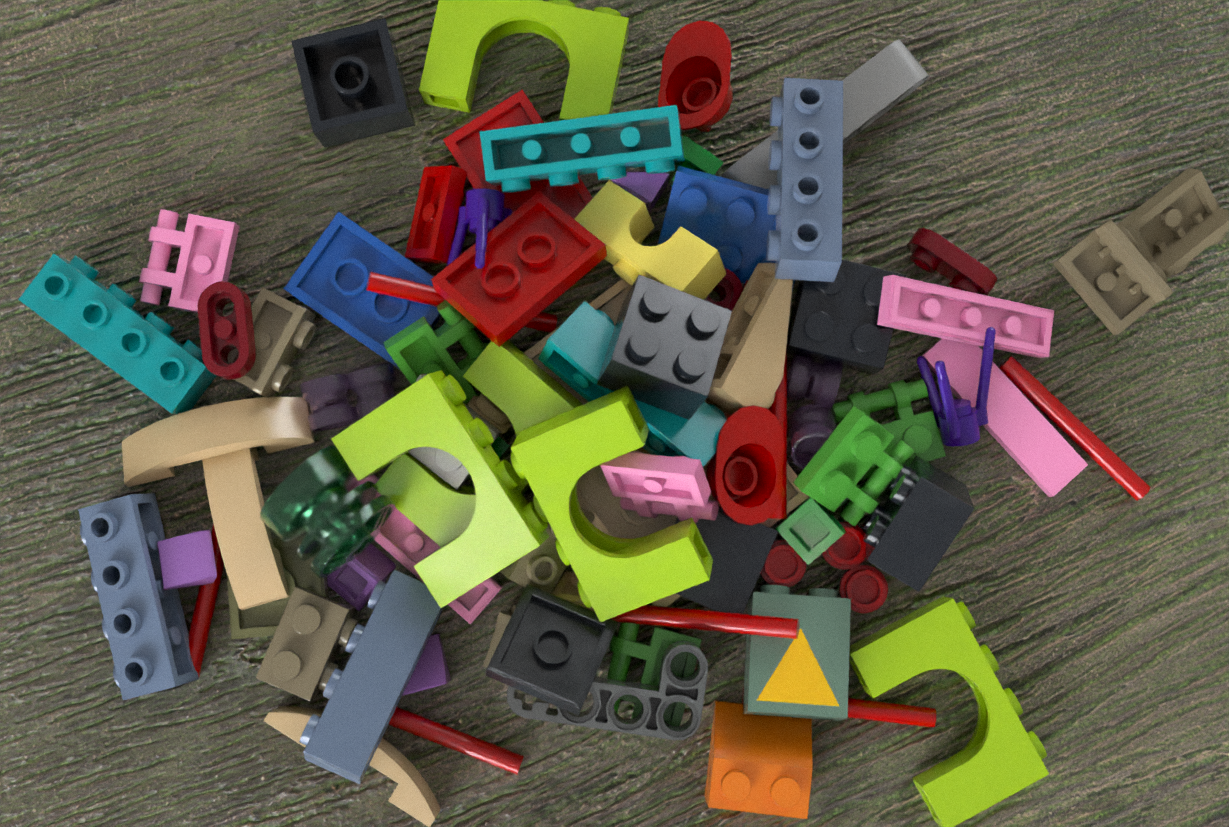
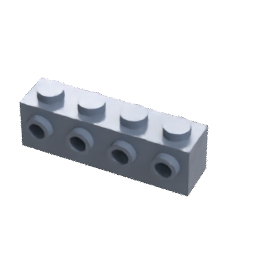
(808, 180)
(139, 617)
(373, 679)

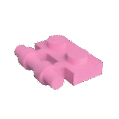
(203, 259)
(661, 486)

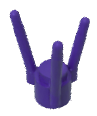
(482, 213)
(956, 418)

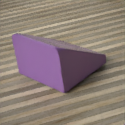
(644, 186)
(187, 560)
(360, 576)
(431, 668)

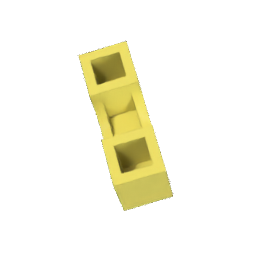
(624, 223)

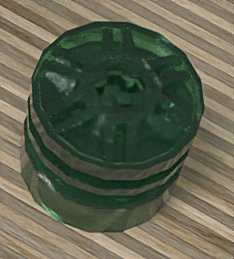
(320, 503)

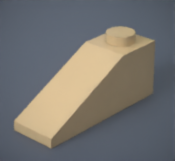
(754, 343)

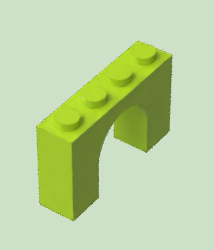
(469, 28)
(526, 398)
(435, 417)
(610, 570)
(1000, 753)

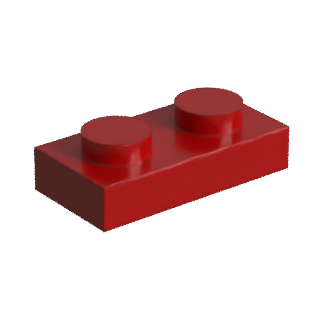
(436, 214)

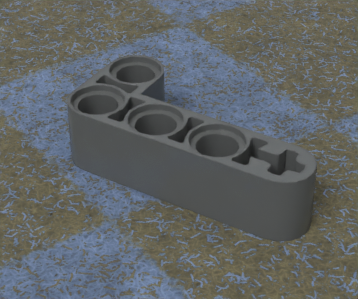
(653, 698)

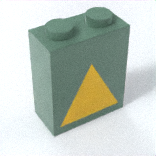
(802, 674)

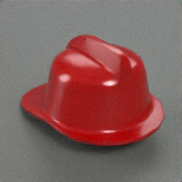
(697, 75)
(748, 465)

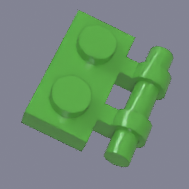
(423, 350)
(916, 430)
(845, 460)
(625, 647)

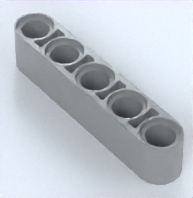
(866, 97)

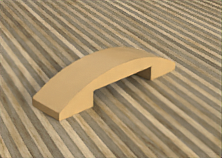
(214, 431)
(243, 538)
(412, 792)

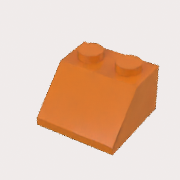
(759, 763)

